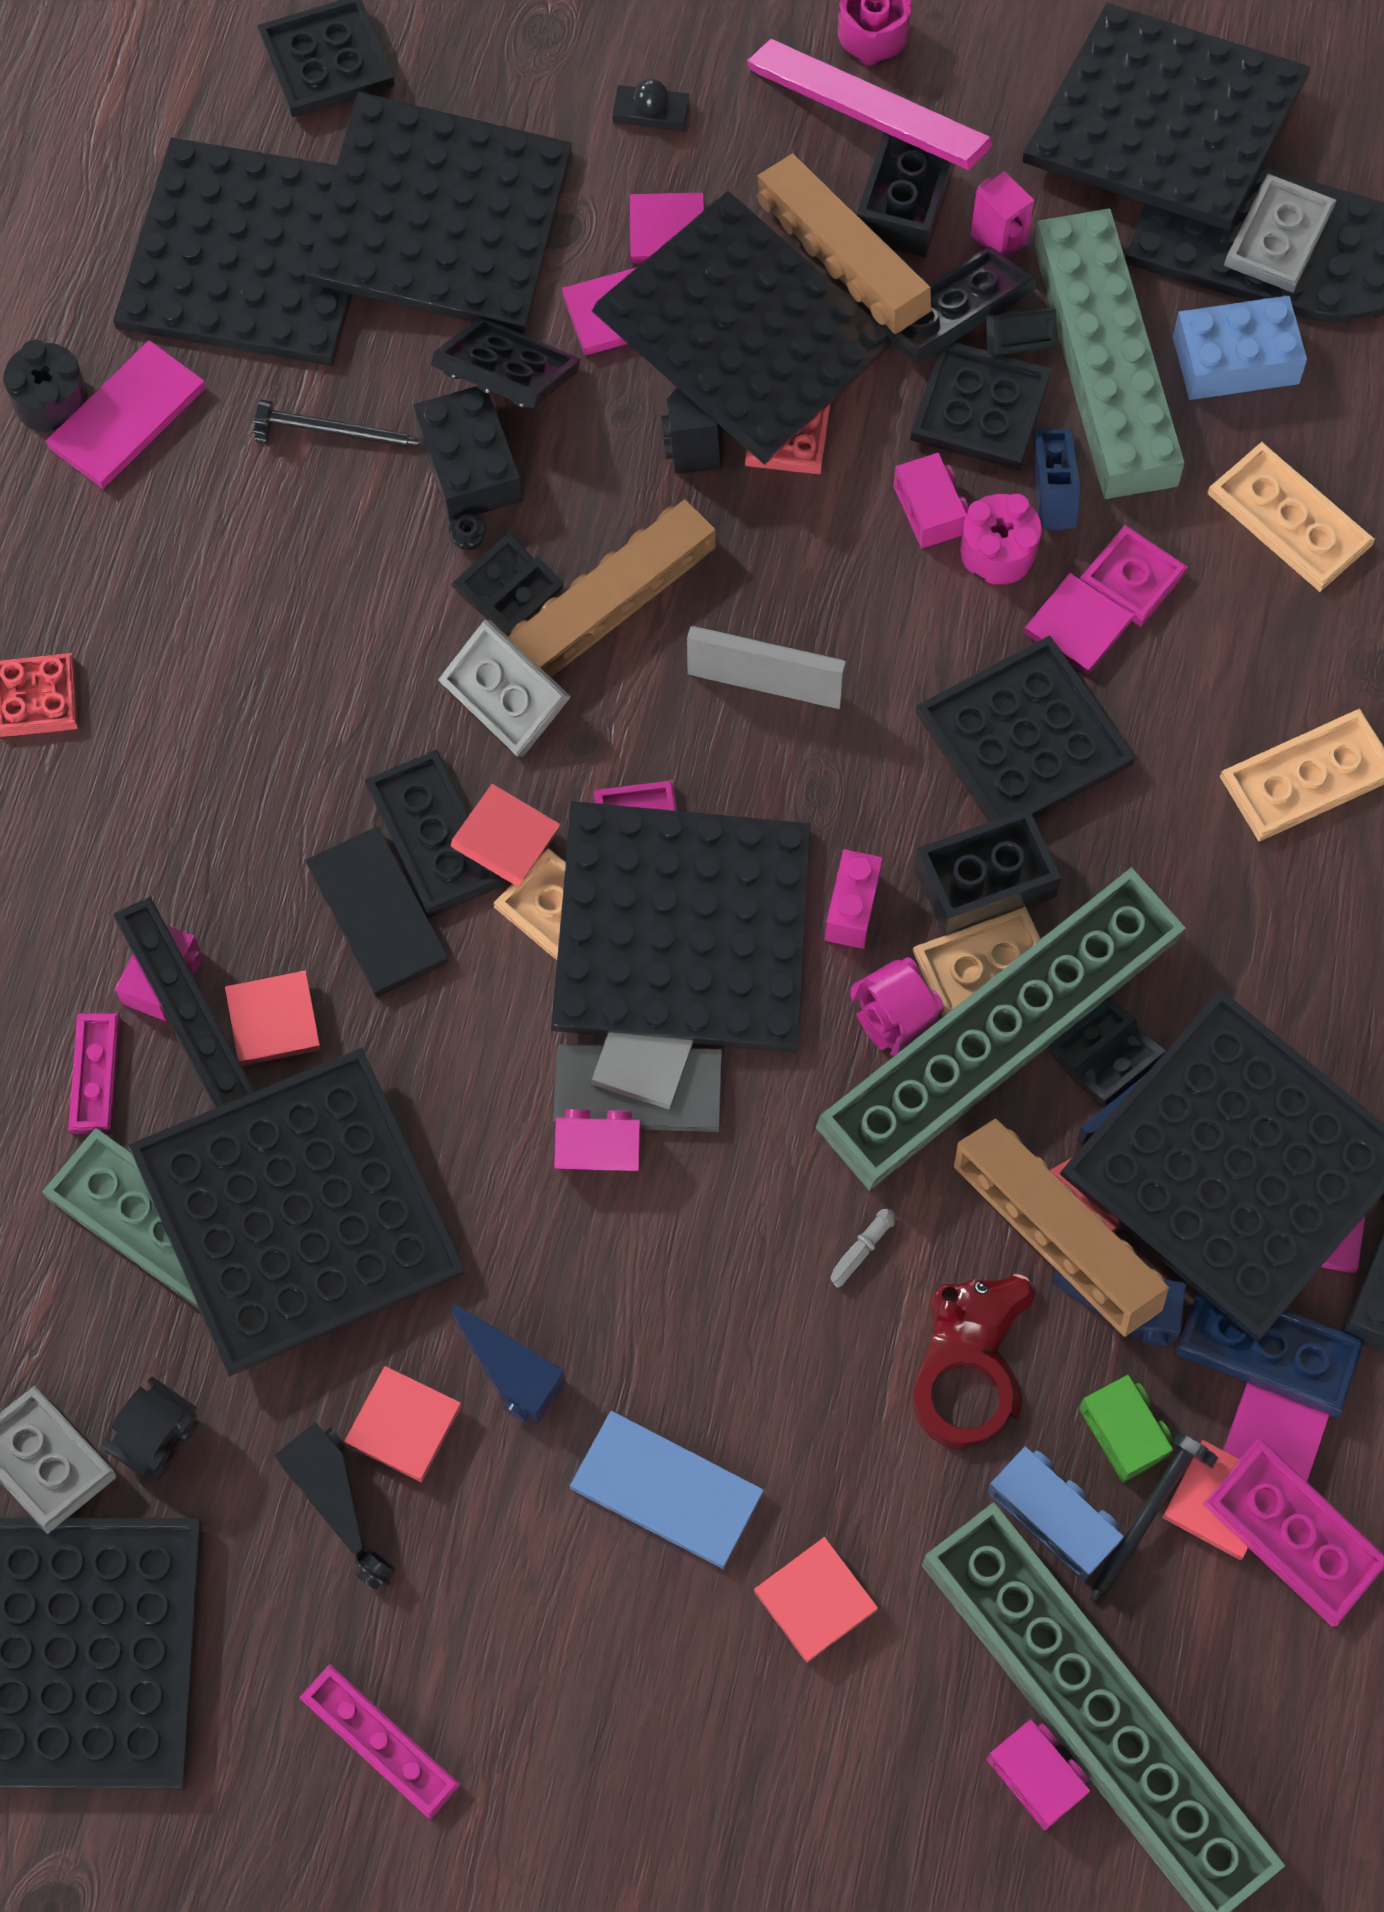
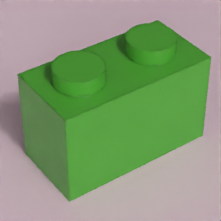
(1127, 1428)

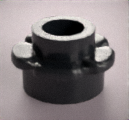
(467, 540)
(374, 1569)

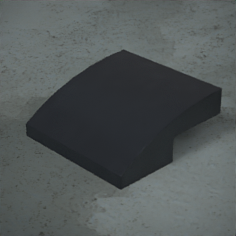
(507, 584)
(1106, 1052)

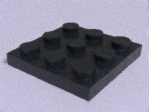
(325, 56)
(505, 363)
(981, 405)

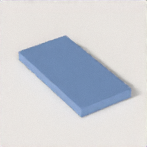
(667, 1489)

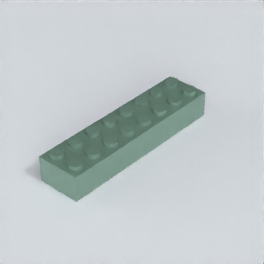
(1108, 354)

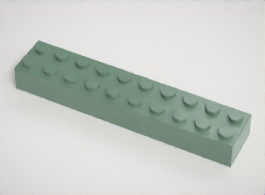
(999, 1029)
(1101, 1714)

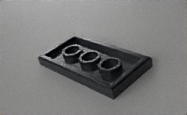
(963, 302)
(422, 818)
(377, 911)

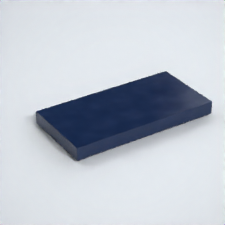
(1291, 1359)

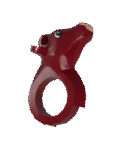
(966, 1333)

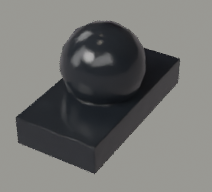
(650, 106)
(1021, 331)

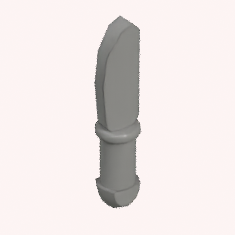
(866, 1242)

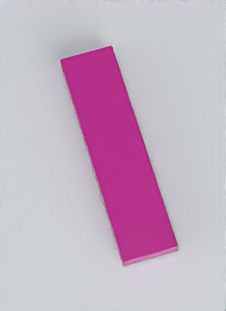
(380, 1742)

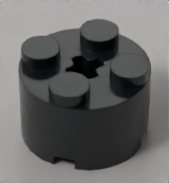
(44, 385)
(151, 1428)

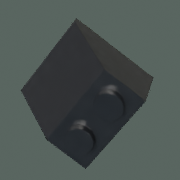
(689, 435)

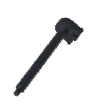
(266, 415)
(1188, 1449)

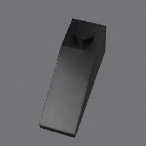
(323, 1476)

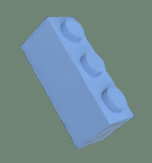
(1056, 1513)

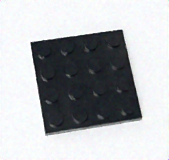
(1025, 733)

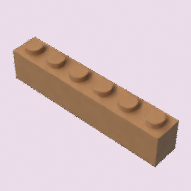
(843, 244)
(615, 588)
(1061, 1227)

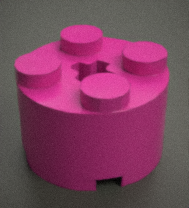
(874, 28)
(1000, 538)
(896, 1005)

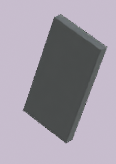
(692, 1109)

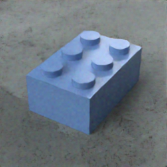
(1239, 347)

